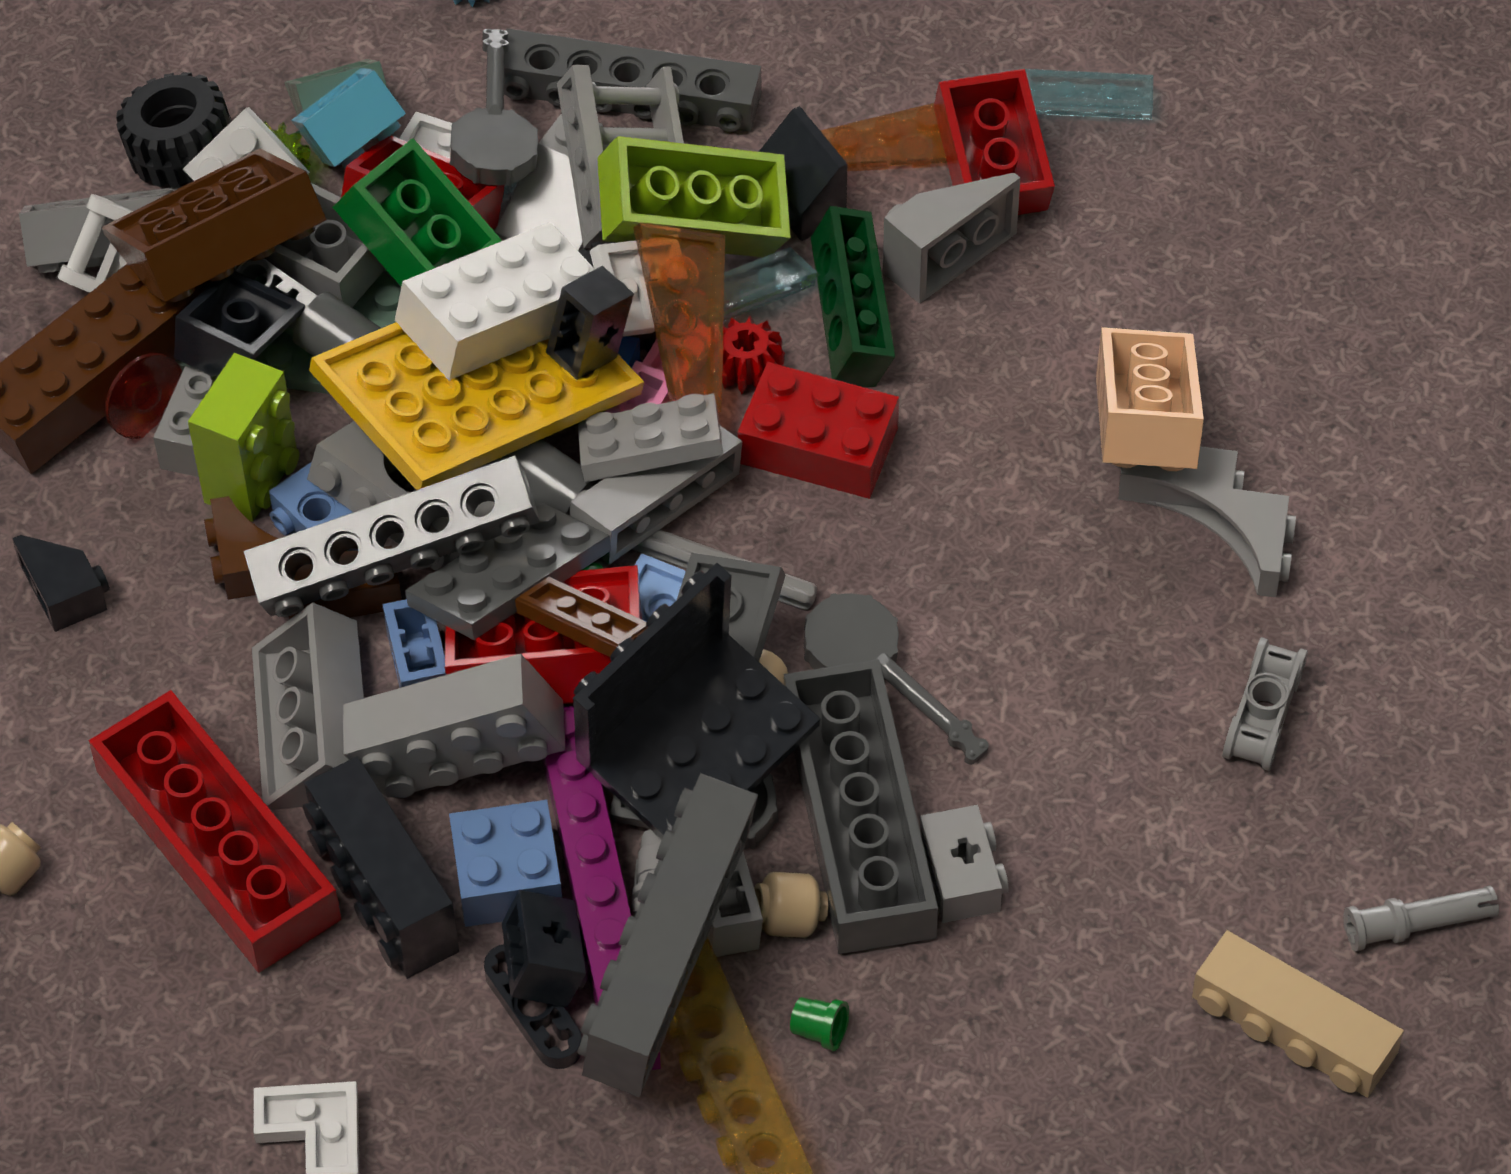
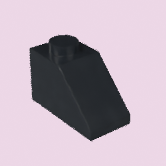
(62, 580)

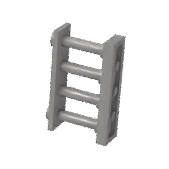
(587, 136)

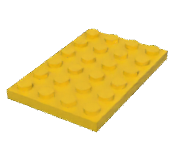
(453, 426)

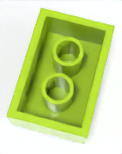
(244, 435)

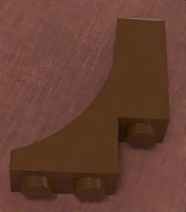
(236, 533)

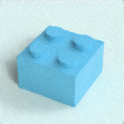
(349, 118)

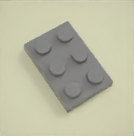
(649, 437)

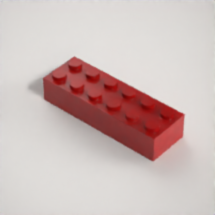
(215, 831)

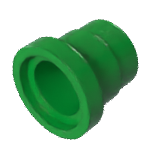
(820, 1021)

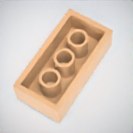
(1149, 399)

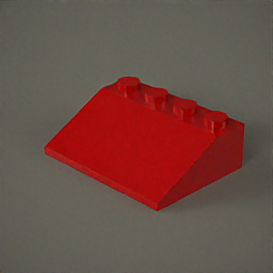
(553, 655)

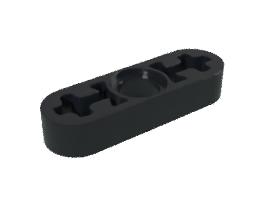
(534, 1027)

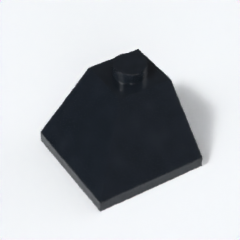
(231, 319)

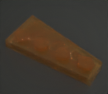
(890, 140)
(686, 304)

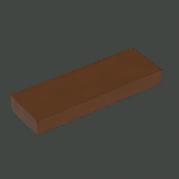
(578, 615)

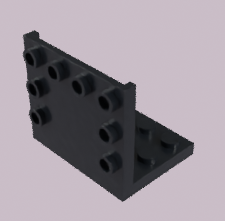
(685, 706)

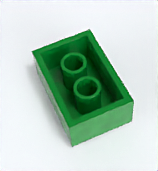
(413, 215)

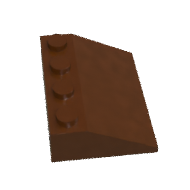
(216, 224)

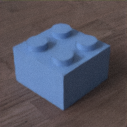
(500, 854)

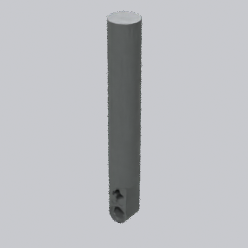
(331, 323)

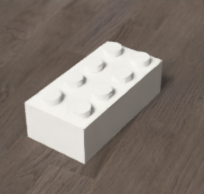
(489, 300)

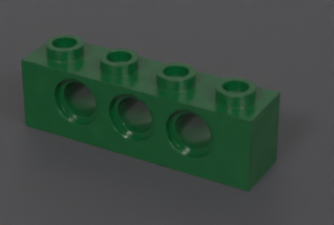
(852, 297)

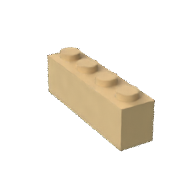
(1296, 1014)

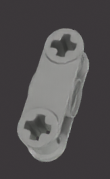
(1258, 728)

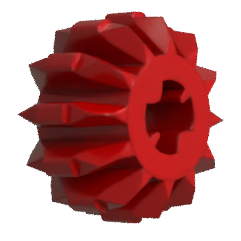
(747, 351)

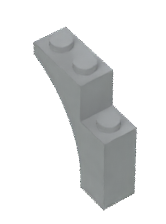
(1213, 496)

